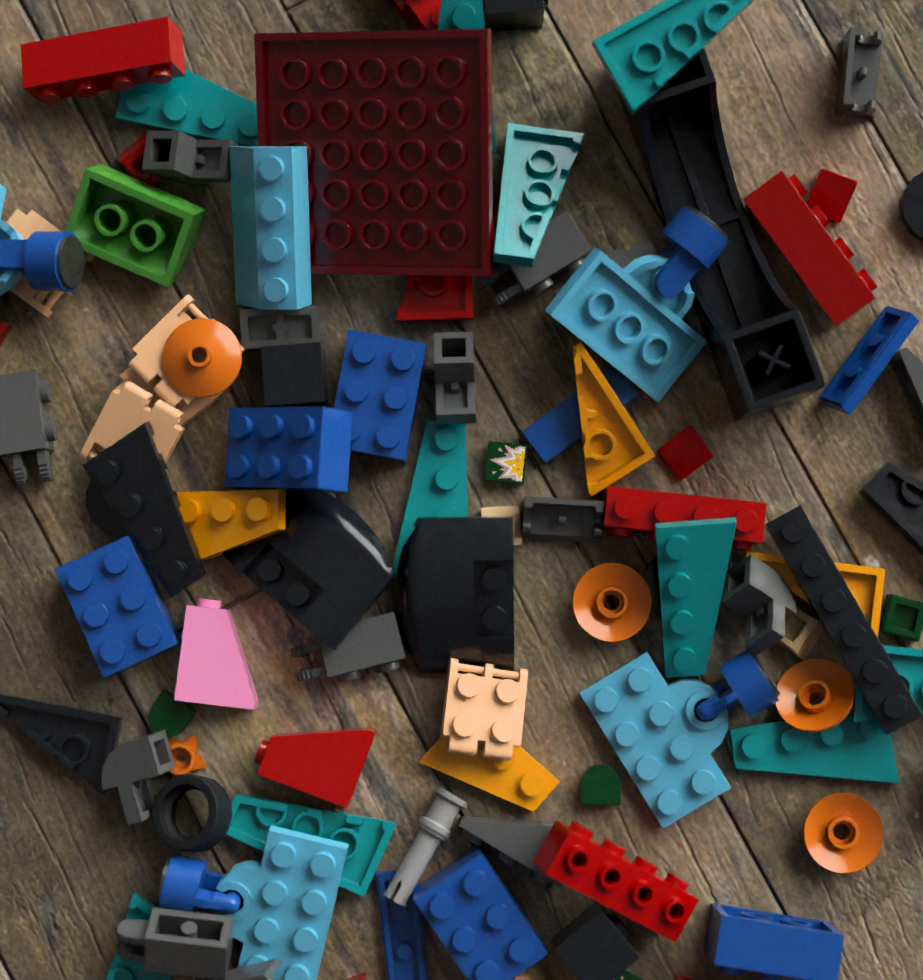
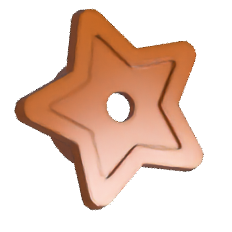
(188, 750)

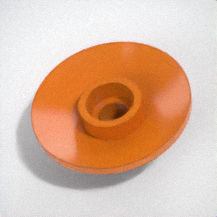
(218, 369)
(632, 597)
(812, 680)
(859, 844)

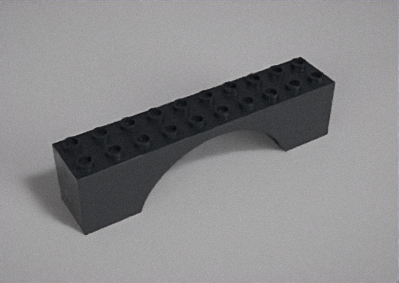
(743, 311)

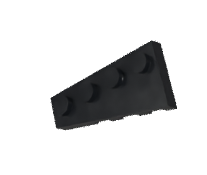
(140, 495)
(898, 500)

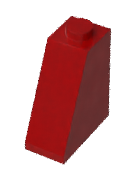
(317, 761)

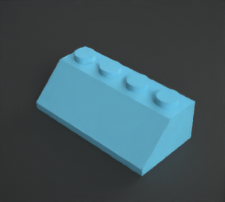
(271, 226)

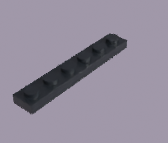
(843, 620)

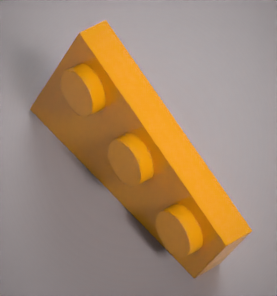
(232, 517)
(517, 780)

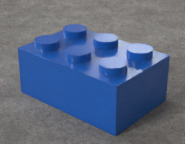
(382, 389)
(288, 449)
(119, 606)
(479, 919)
(772, 944)

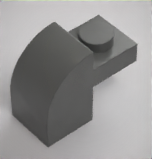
(186, 159)
(454, 378)
(762, 598)
(131, 767)

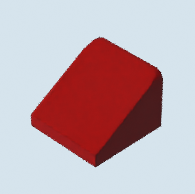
(132, 161)
(831, 194)
(685, 452)

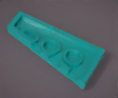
(530, 187)

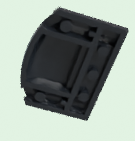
(321, 567)
(457, 592)

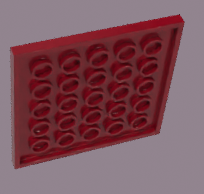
(391, 143)

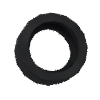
(166, 803)

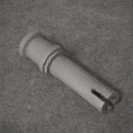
(433, 829)

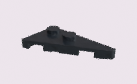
(72, 734)

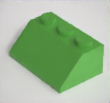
(134, 224)

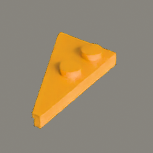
(609, 435)
(863, 581)

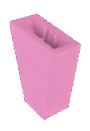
(213, 659)

